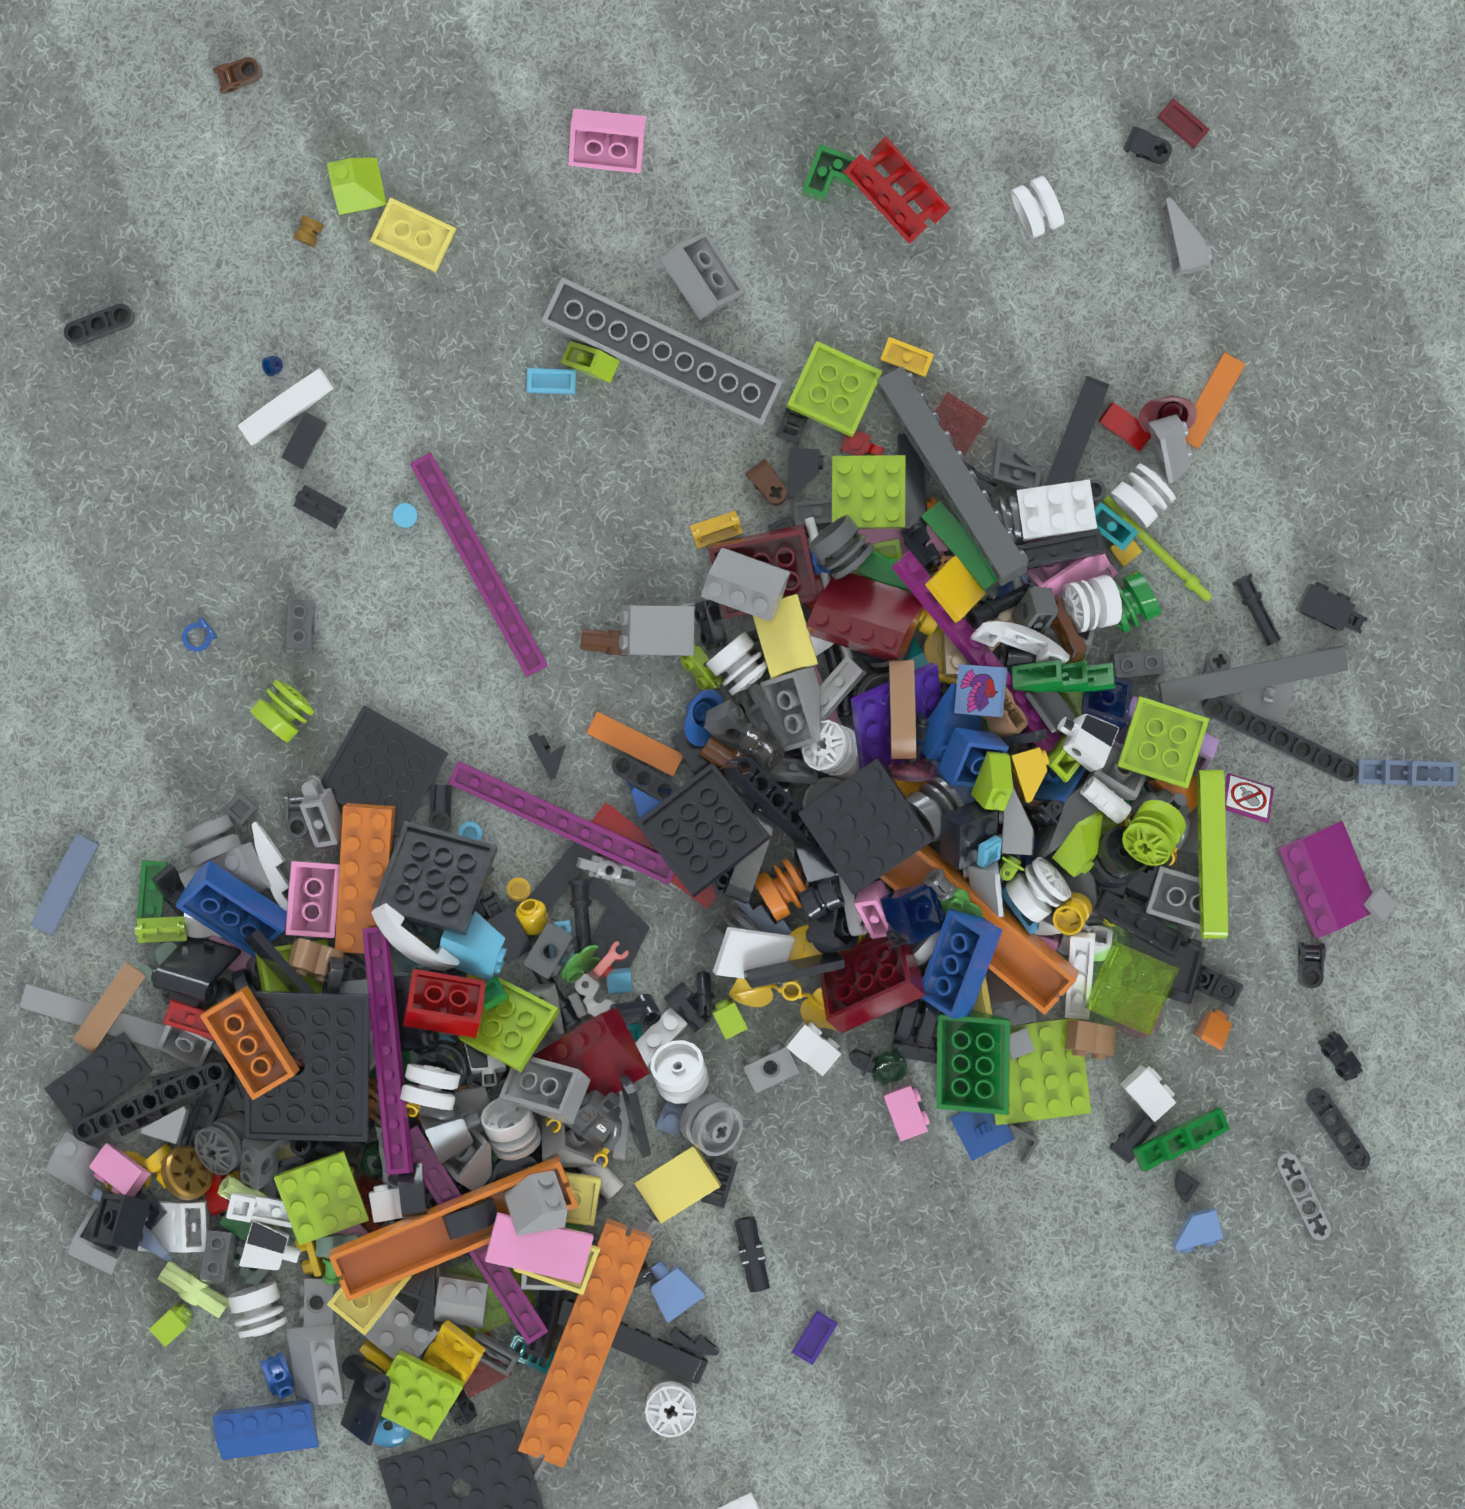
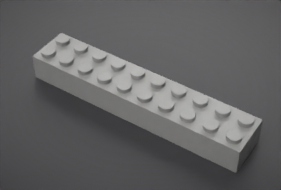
(661, 352)

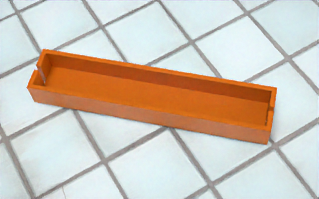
(1019, 958)
(423, 1239)
(585, 1344)

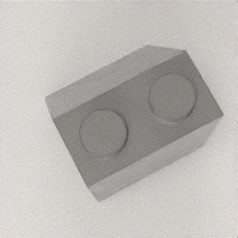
(657, 630)

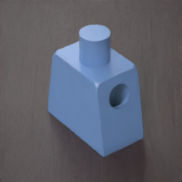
(674, 1290)

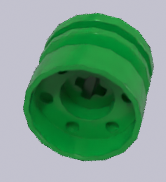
(1135, 600)

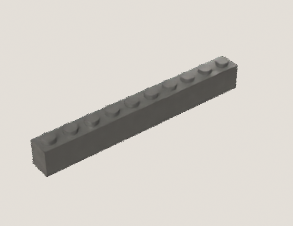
(952, 476)

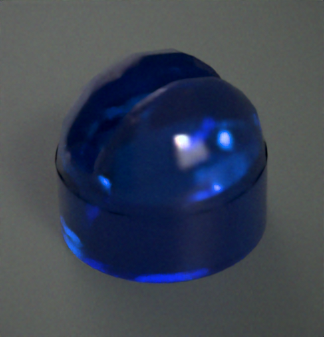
(272, 365)

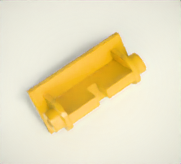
(716, 529)

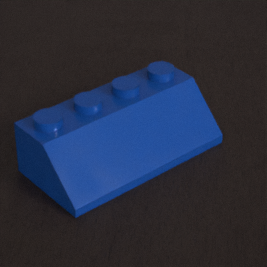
(230, 907)
(959, 963)
(265, 1429)

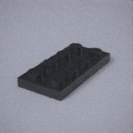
(98, 1079)

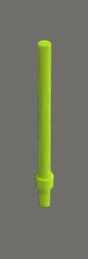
(1191, 581)

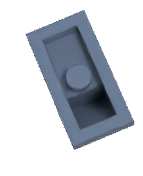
(670, 1117)

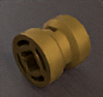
(308, 231)

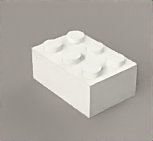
(1056, 510)

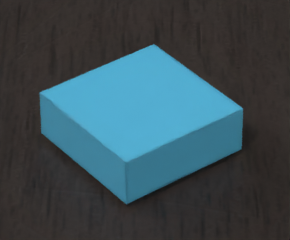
(989, 851)
(619, 980)

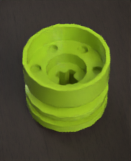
(282, 710)
(1154, 832)

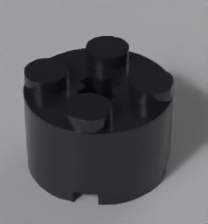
(831, 932)

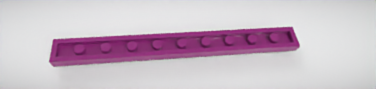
(478, 564)
(960, 633)
(561, 821)
(387, 1051)
(498, 1276)

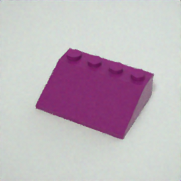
(1326, 879)

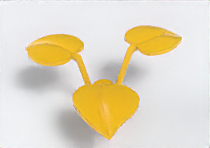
(811, 1008)

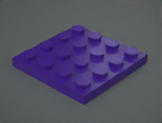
(873, 715)

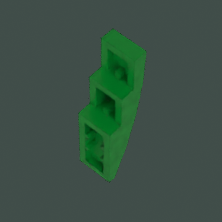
(958, 543)
(880, 568)
(1059, 677)
(1180, 1139)

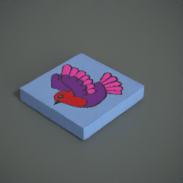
(980, 690)

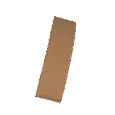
(902, 709)
(109, 1007)

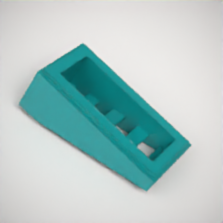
(528, 1361)

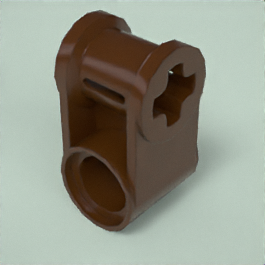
(236, 74)
(766, 479)

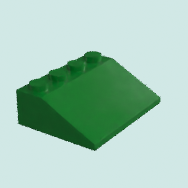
(973, 1063)

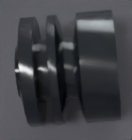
(448, 1055)

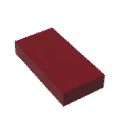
(1183, 123)

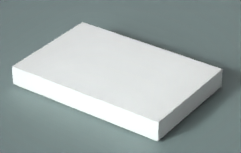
(750, 950)

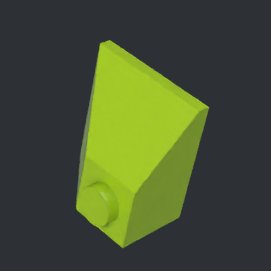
(356, 184)
(1080, 846)

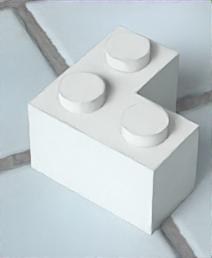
(813, 1048)
(1148, 1093)

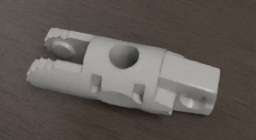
(597, 866)

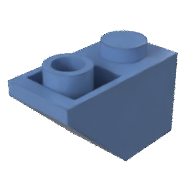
(1198, 1229)

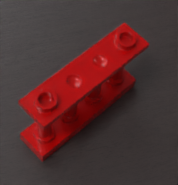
(887, 200)

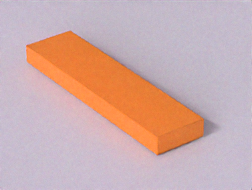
(1213, 397)
(635, 744)

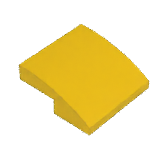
(454, 1352)

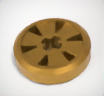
(177, 1181)

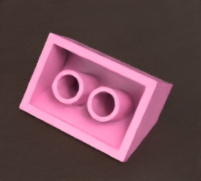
(607, 140)
(1059, 574)
(312, 899)

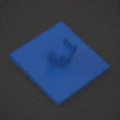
(1055, 788)
(980, 1133)

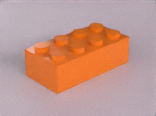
(249, 1042)

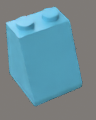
(479, 950)

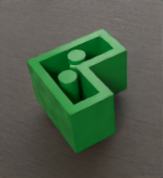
(827, 166)

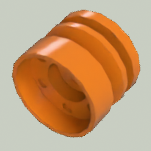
(781, 889)

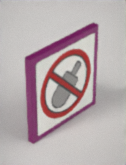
(1248, 798)

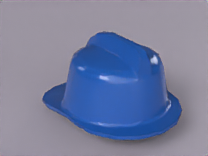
(696, 716)

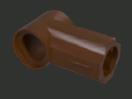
(601, 641)
(719, 753)

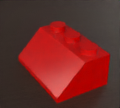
(444, 1003)

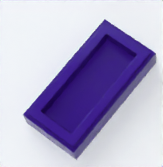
(814, 1337)

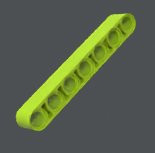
(1212, 854)

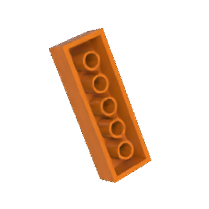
(364, 857)

